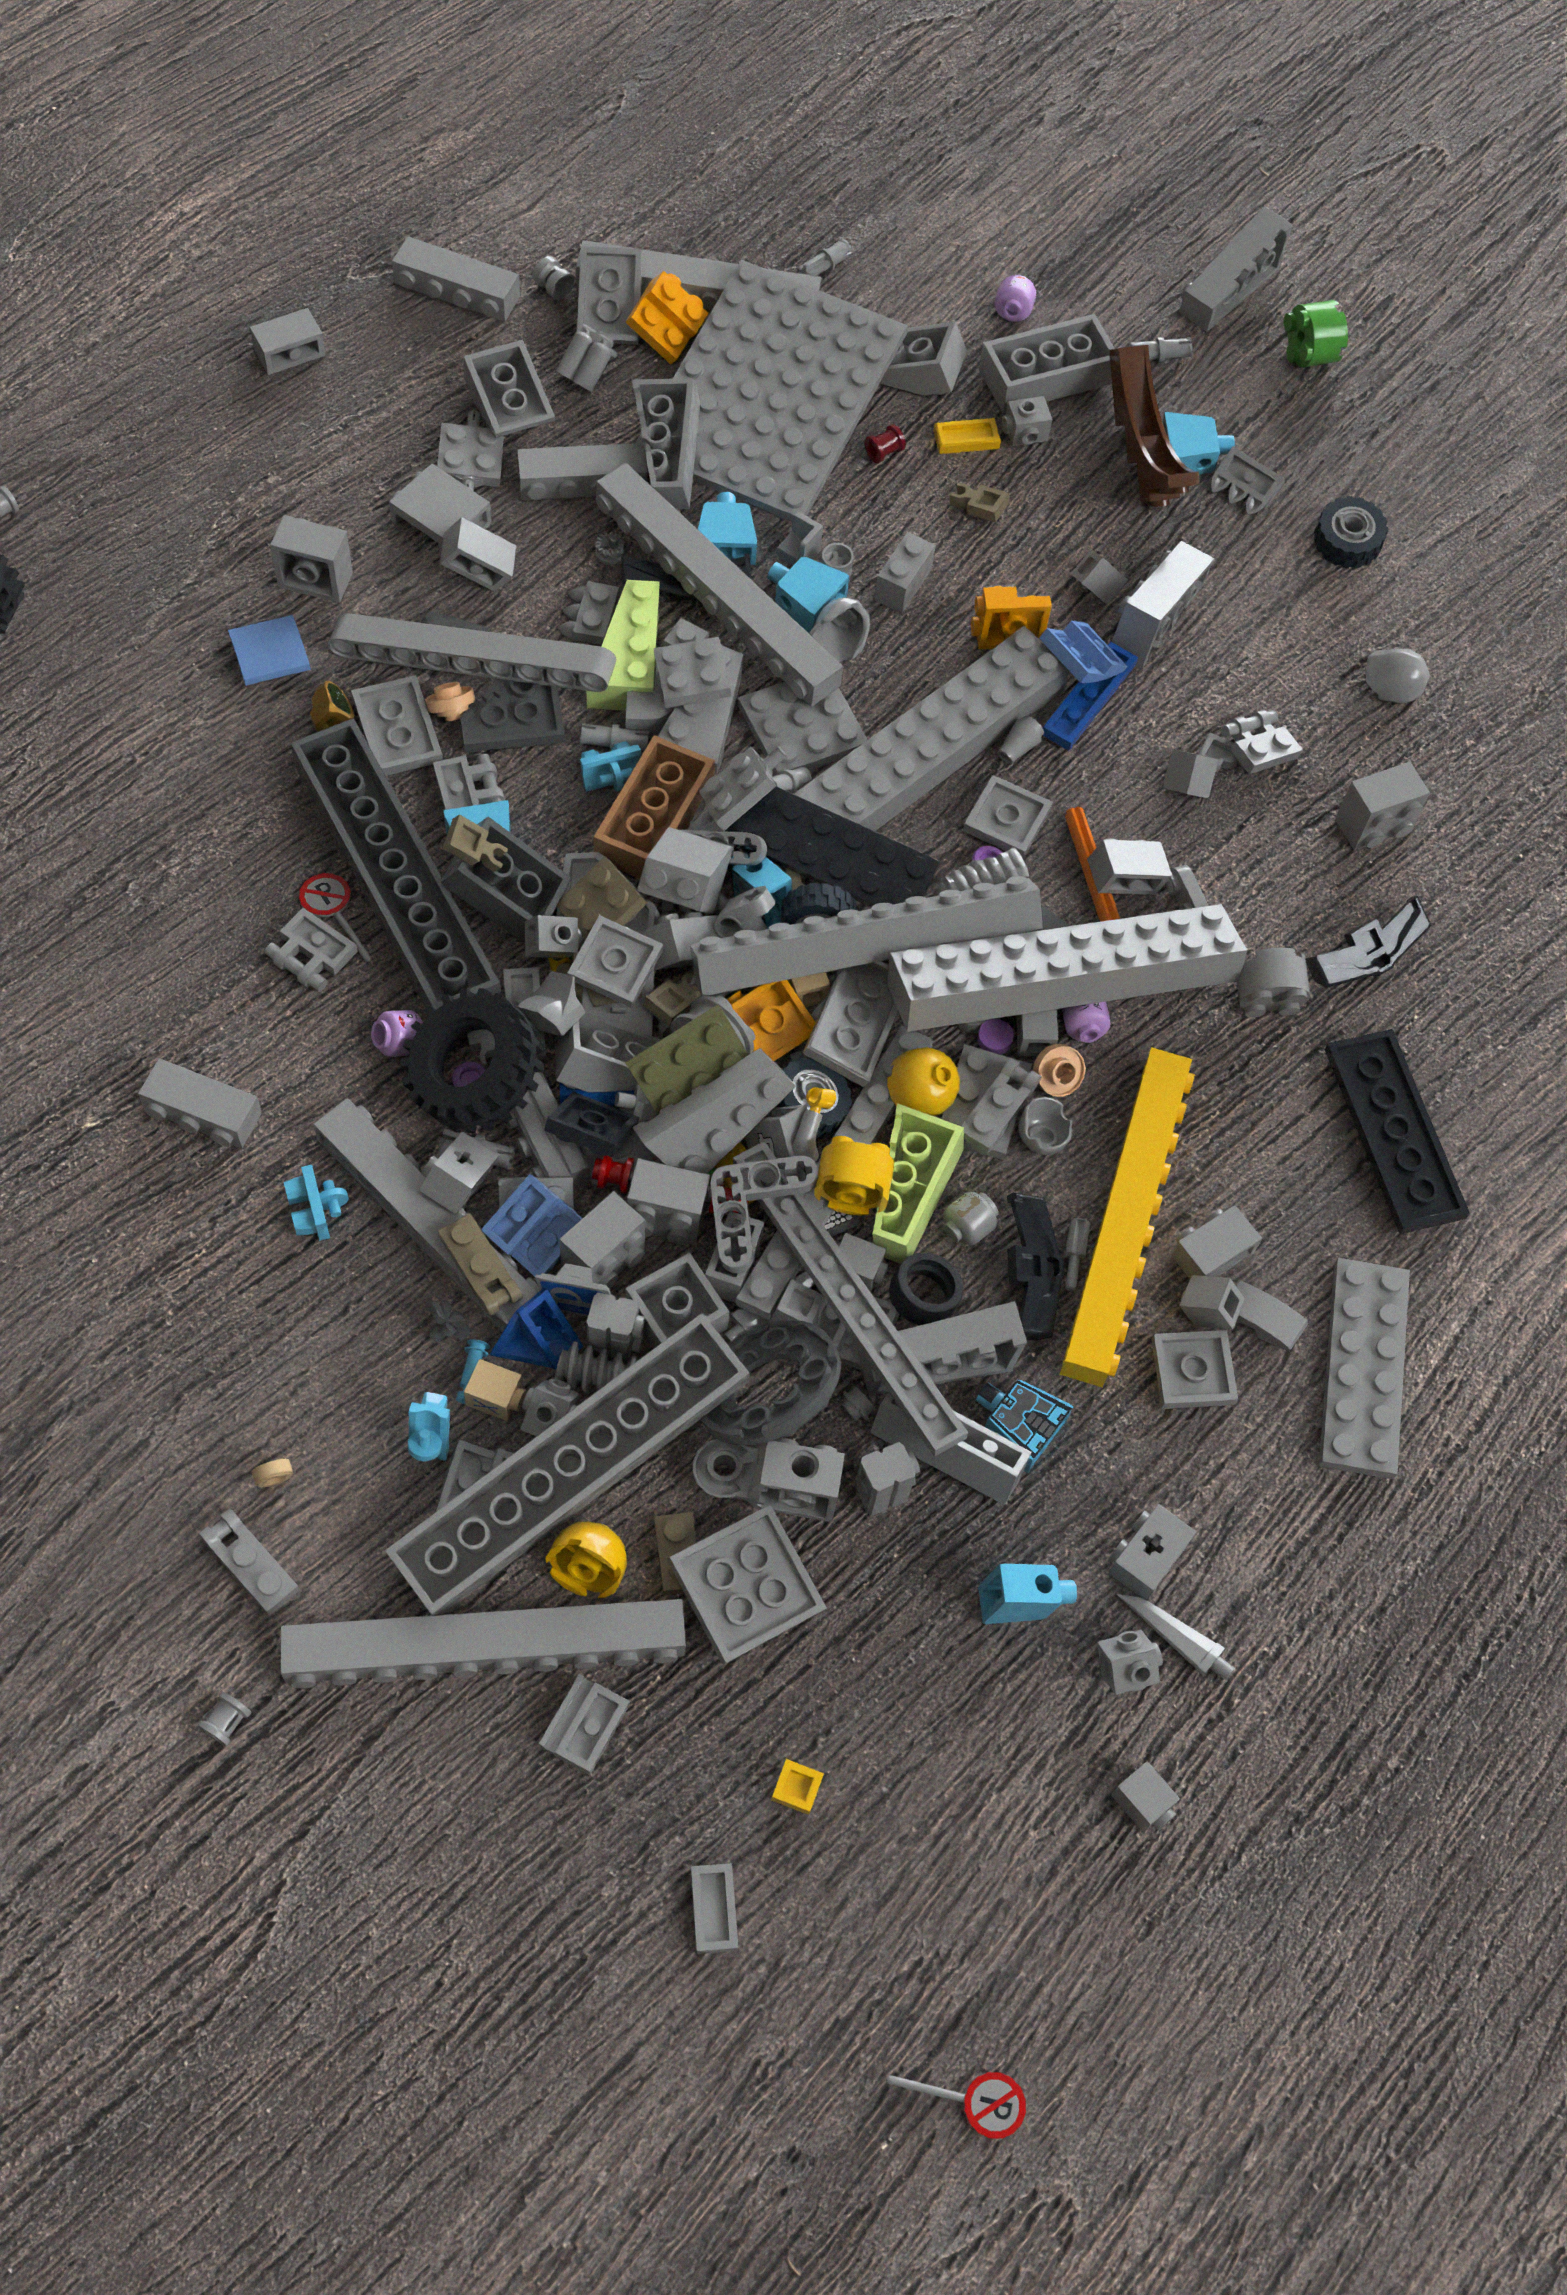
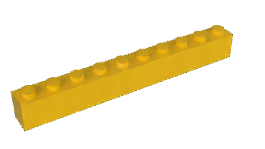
(1126, 1219)

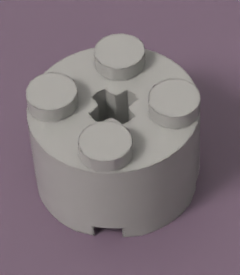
(1274, 982)

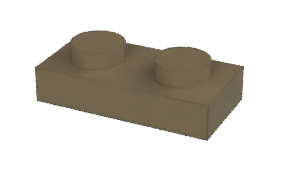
(673, 1535)

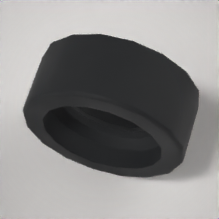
(938, 1270)

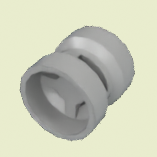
(556, 280)
(838, 557)

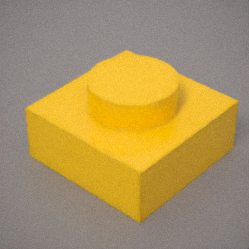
(797, 1786)

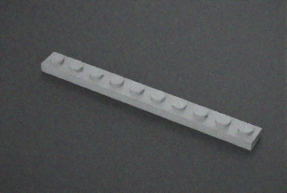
(863, 1125)
(859, 1312)

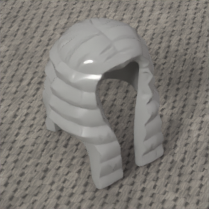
(989, 870)

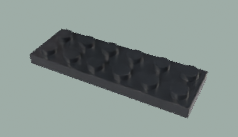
(836, 850)
(1396, 1131)

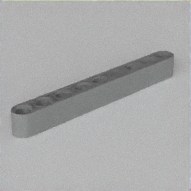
(472, 652)

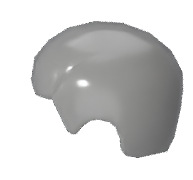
(1045, 1126)

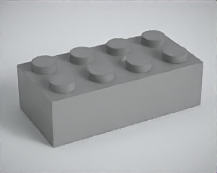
(1048, 361)

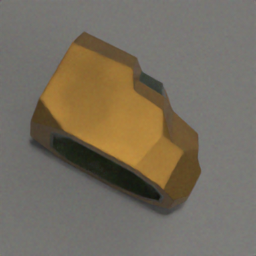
(329, 706)

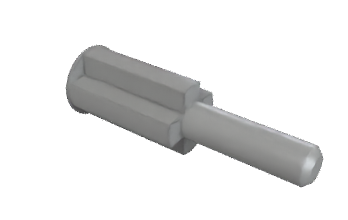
(1076, 1249)

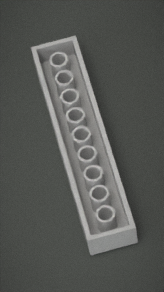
(940, 732)
(1065, 967)
(568, 1465)

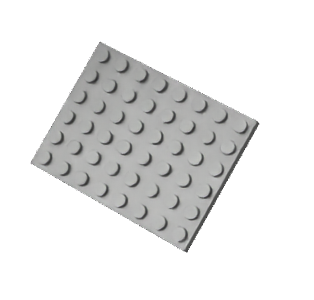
(782, 387)

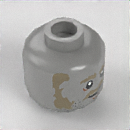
(970, 1218)

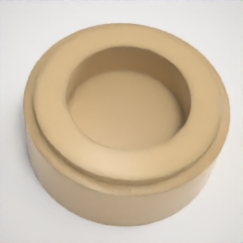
(272, 1473)

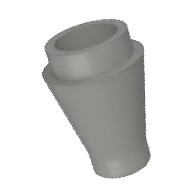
(1022, 737)

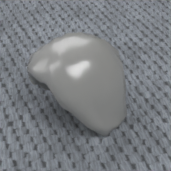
(842, 628)
(1397, 674)

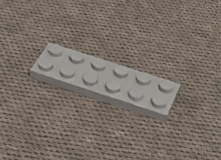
(1365, 1368)

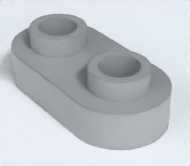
(1185, 888)

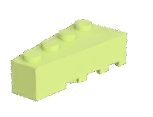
(632, 640)
(924, 1160)

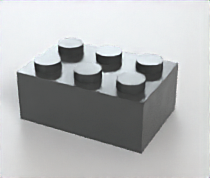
(516, 892)

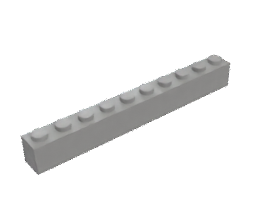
(719, 584)
(864, 935)
(482, 1642)

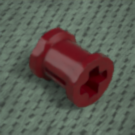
(885, 443)

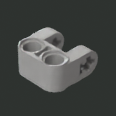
(744, 912)

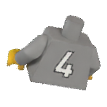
(793, 1129)

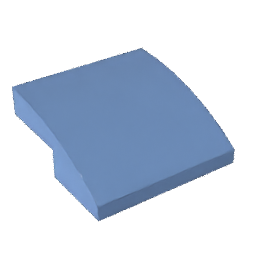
(269, 650)
(1083, 652)
(532, 1225)

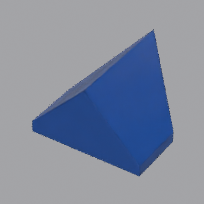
(536, 1333)

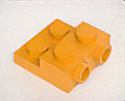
(667, 316)
(1003, 613)
(774, 1016)

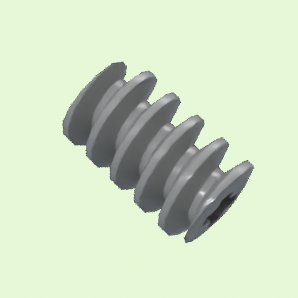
(588, 1369)

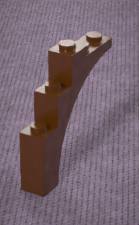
(1135, 406)

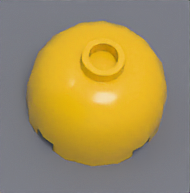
(924, 1080)
(588, 1559)

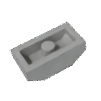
(554, 1004)

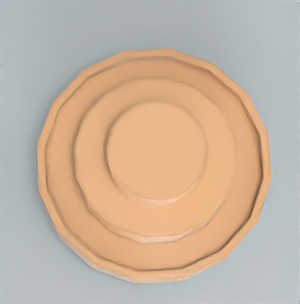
(450, 700)
(1060, 1069)

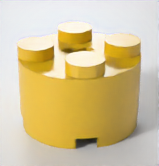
(854, 1176)

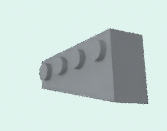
(1237, 270)
(669, 432)
(1160, 600)
(717, 1115)
(961, 1346)

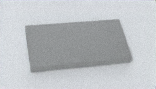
(854, 1022)

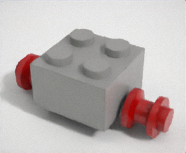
(664, 1195)

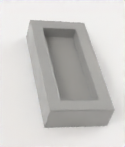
(714, 1908)

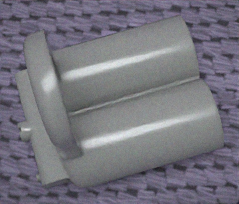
(586, 357)

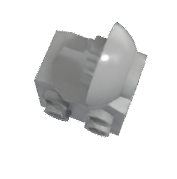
(777, 1474)

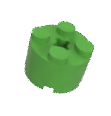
(1315, 333)

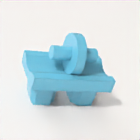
(609, 767)
(313, 1219)
(429, 1428)

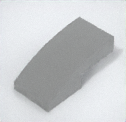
(1270, 1317)

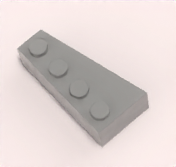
(706, 724)

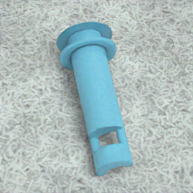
(475, 1352)

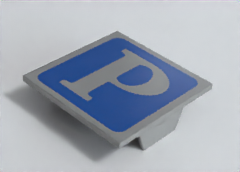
(572, 1288)

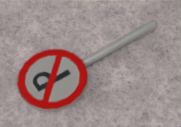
(328, 896)
(991, 2102)

